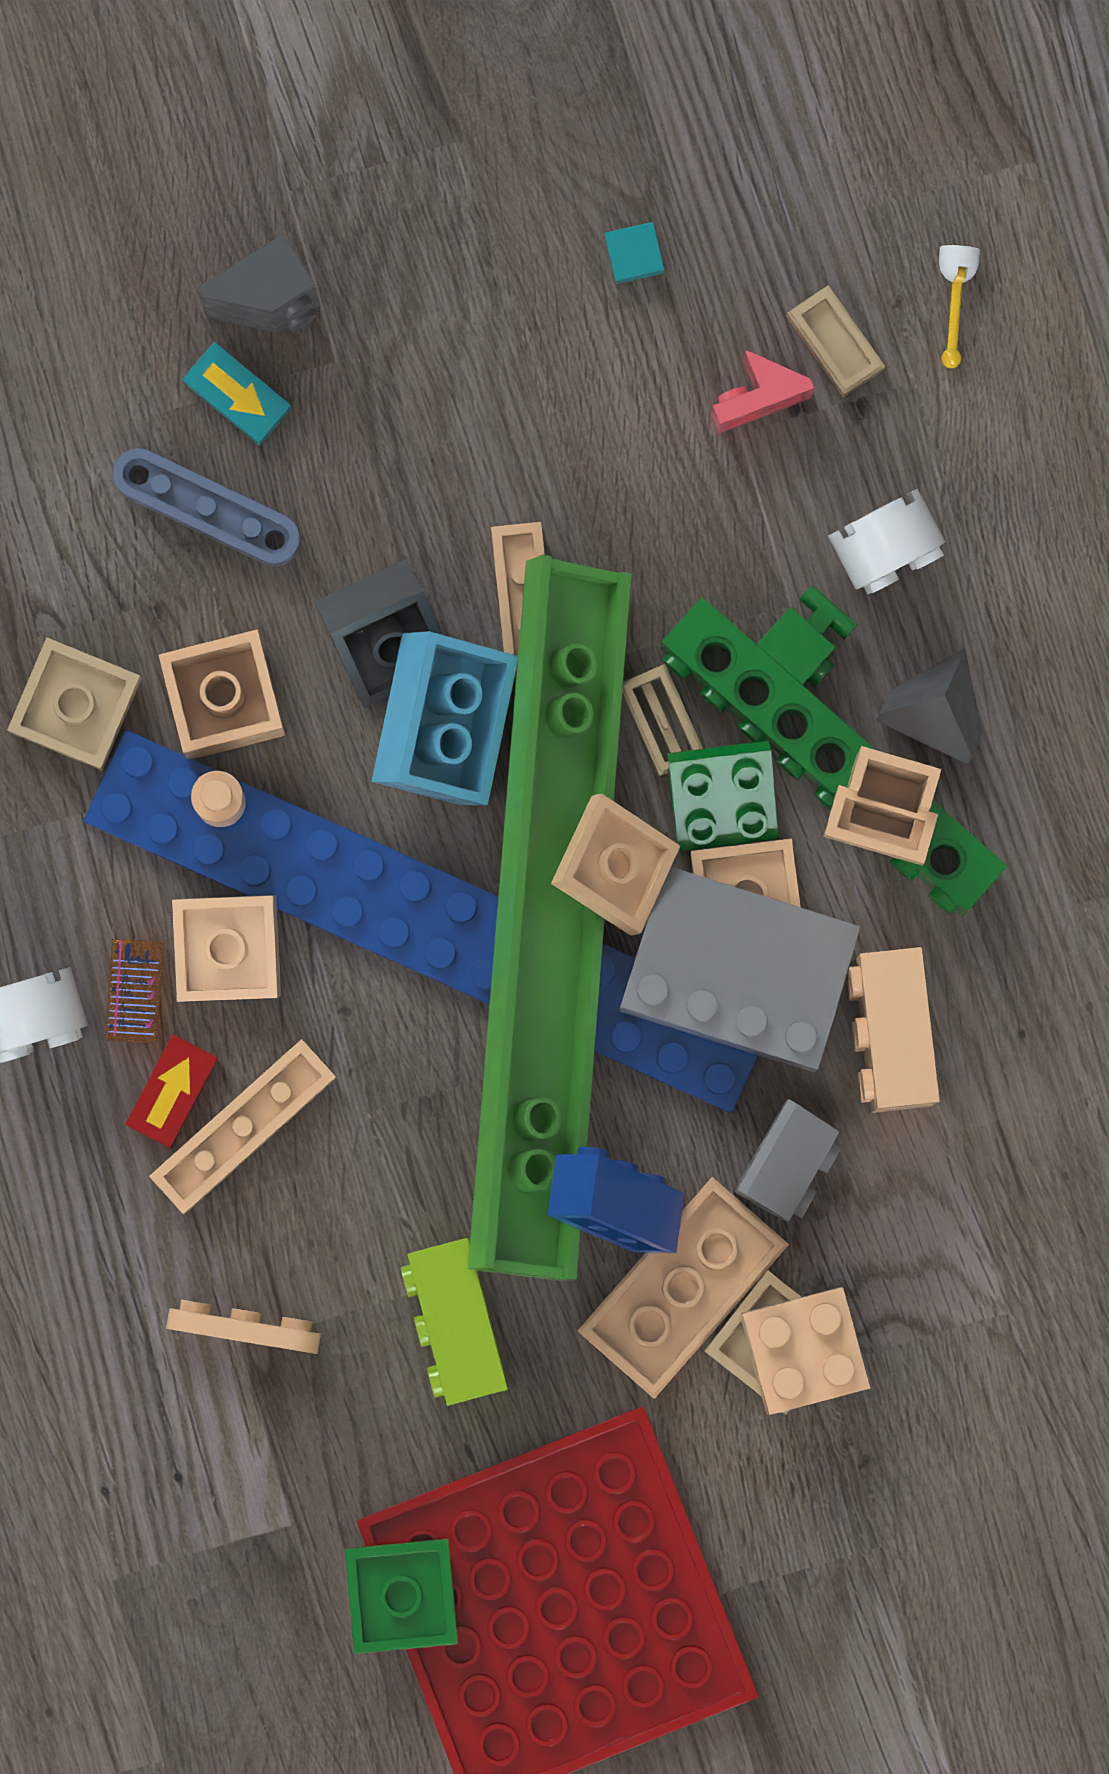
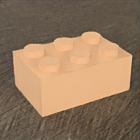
(893, 1030)

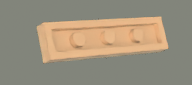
(242, 1127)

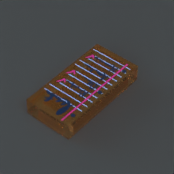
(134, 991)

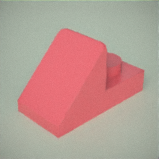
(773, 390)

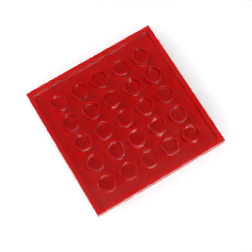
(572, 1606)

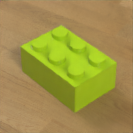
(454, 1323)

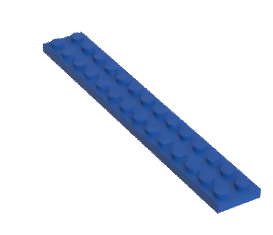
(376, 903)

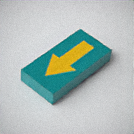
(237, 394)

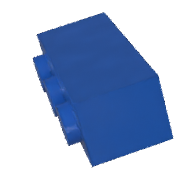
(616, 1201)

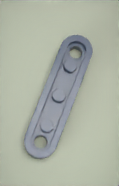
(206, 507)

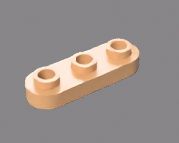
(244, 1327)

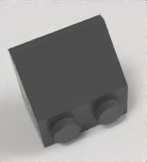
(263, 291)
(369, 623)

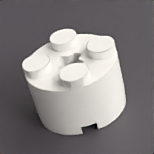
(888, 540)
(39, 1011)

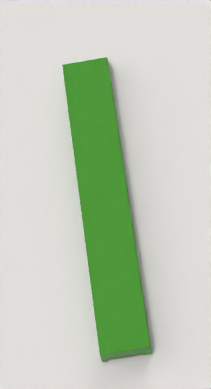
(544, 939)

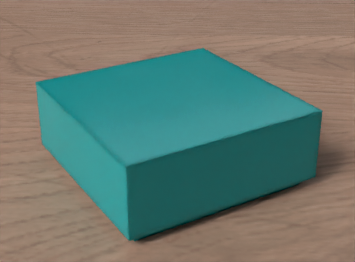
(634, 253)

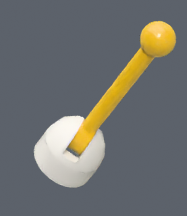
(958, 266)

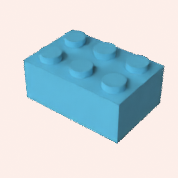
(445, 718)

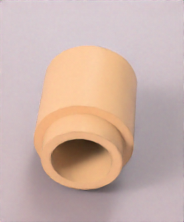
(218, 798)

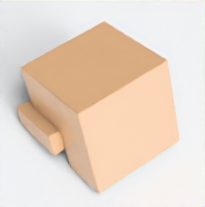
(886, 806)

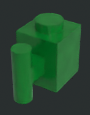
(800, 643)

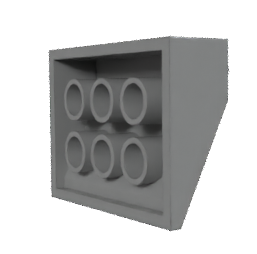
(740, 969)

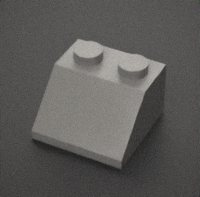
(788, 1161)

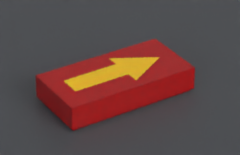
(171, 1091)

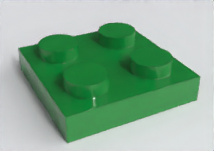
(401, 1596)

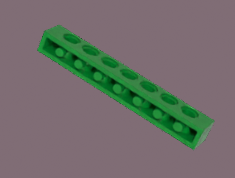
(706, 629)

